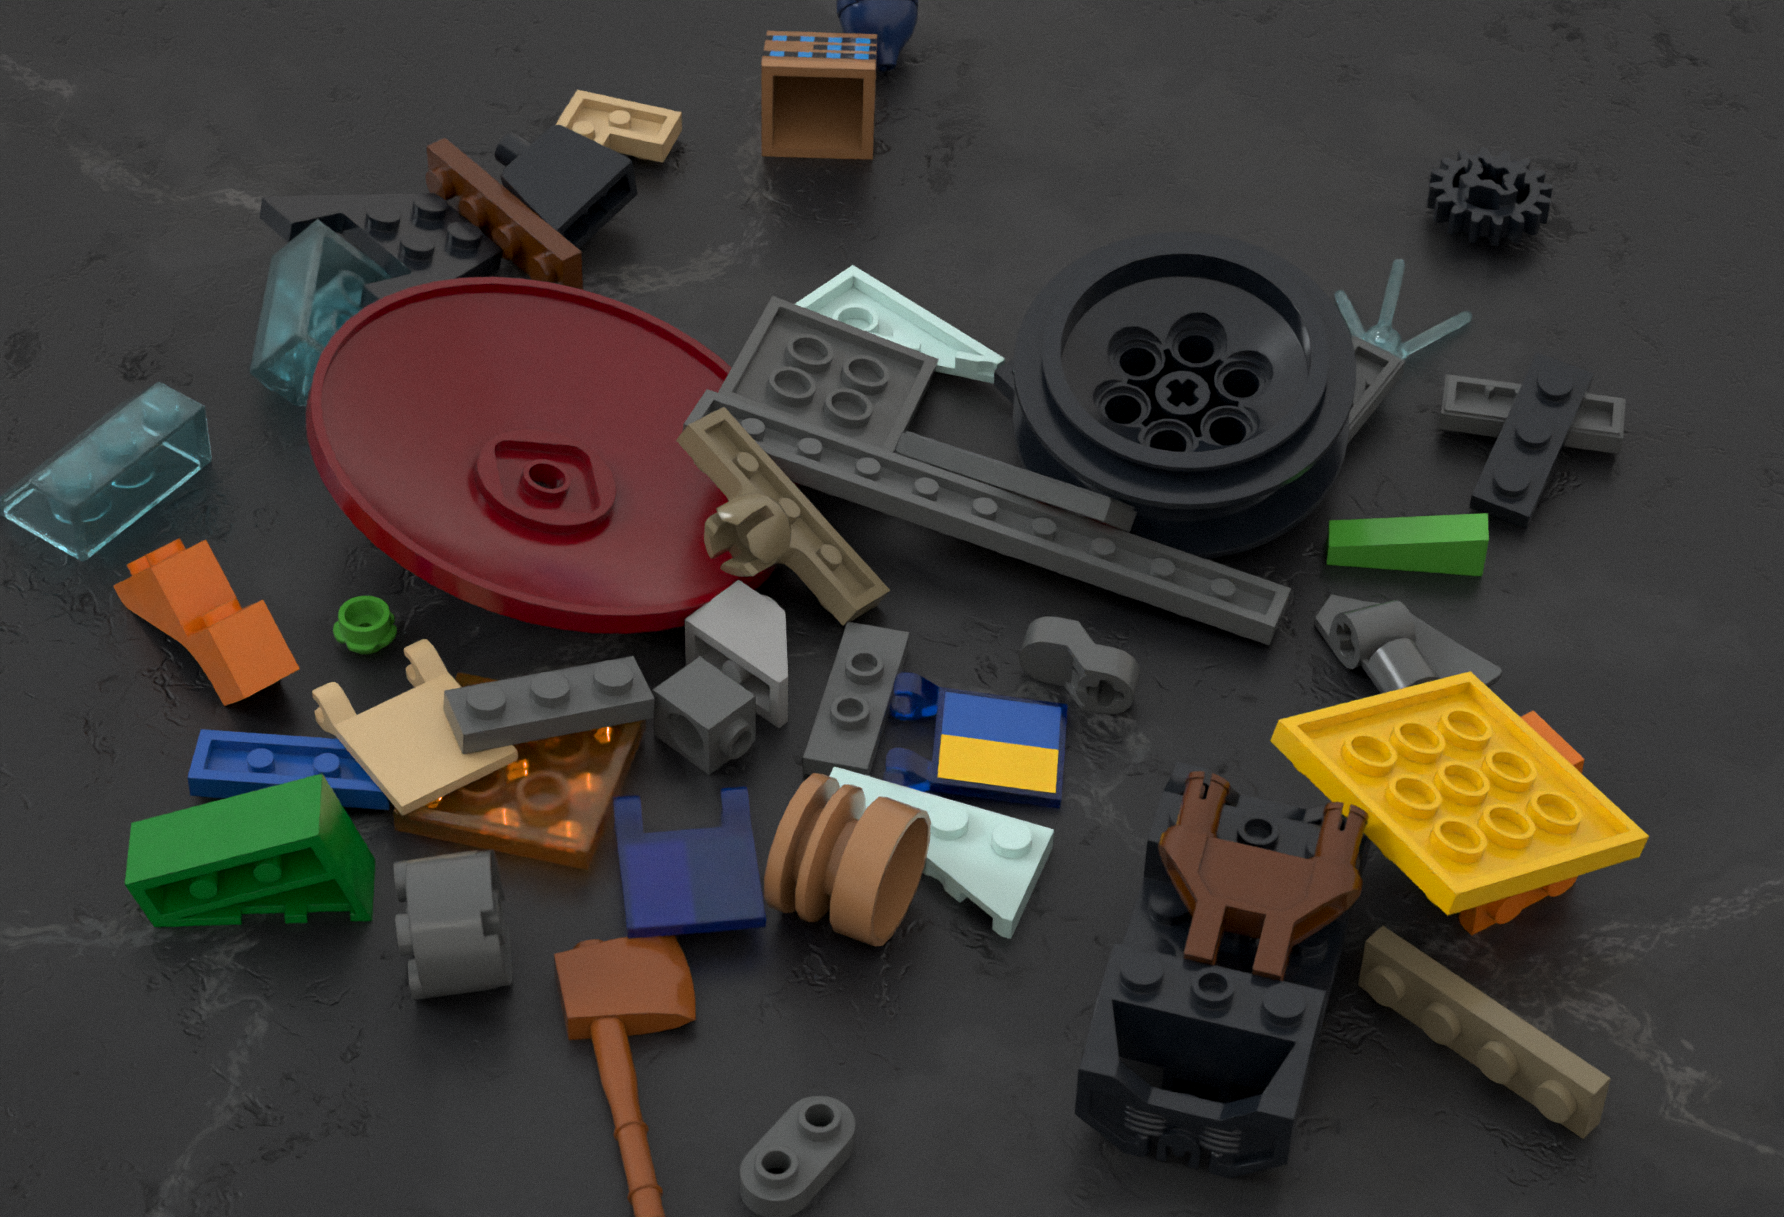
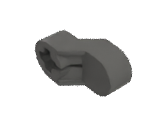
(1094, 674)

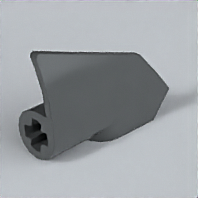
(1395, 645)

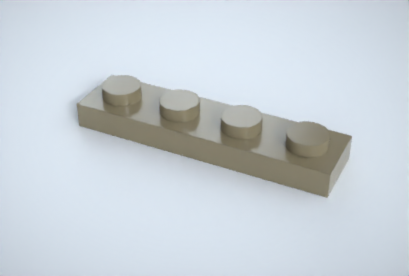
(1483, 1032)

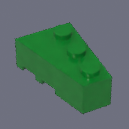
(252, 855)

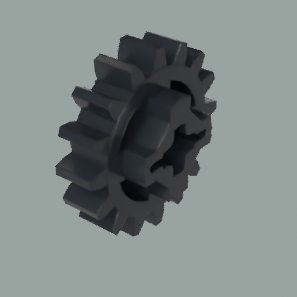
(1489, 196)

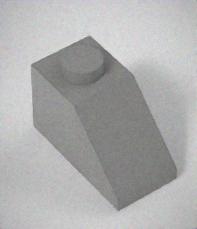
(747, 642)

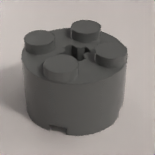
(453, 924)

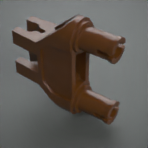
(1256, 888)

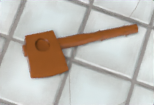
(617, 993)

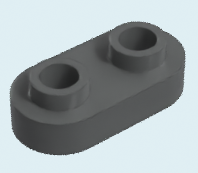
(803, 1150)

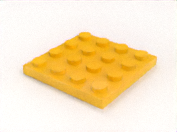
(1459, 791)

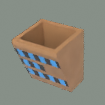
(818, 95)

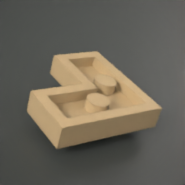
(623, 125)

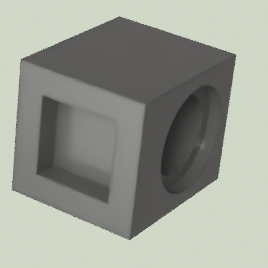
(705, 715)

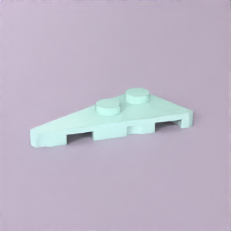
(878, 309)
(973, 849)

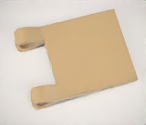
(408, 739)

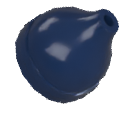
(889, 19)

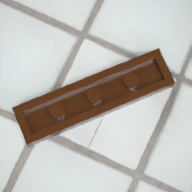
(502, 217)

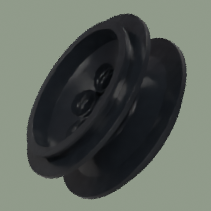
(1187, 387)

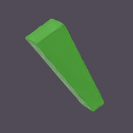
(1411, 543)

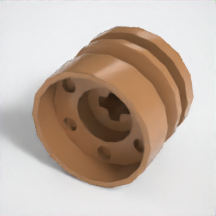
(847, 859)

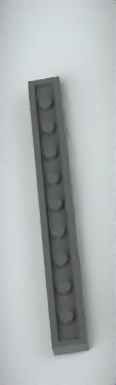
(1011, 523)

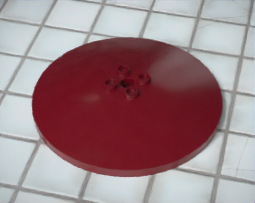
(472, 390)

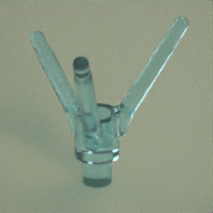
(1383, 335)

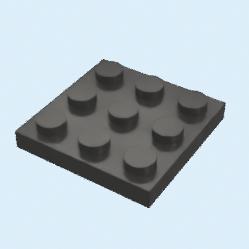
(830, 375)

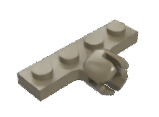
(774, 520)

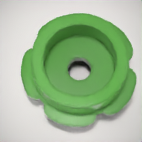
(365, 625)

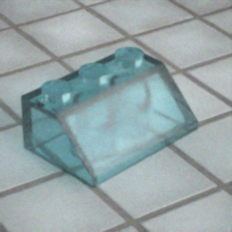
(307, 298)
(112, 472)

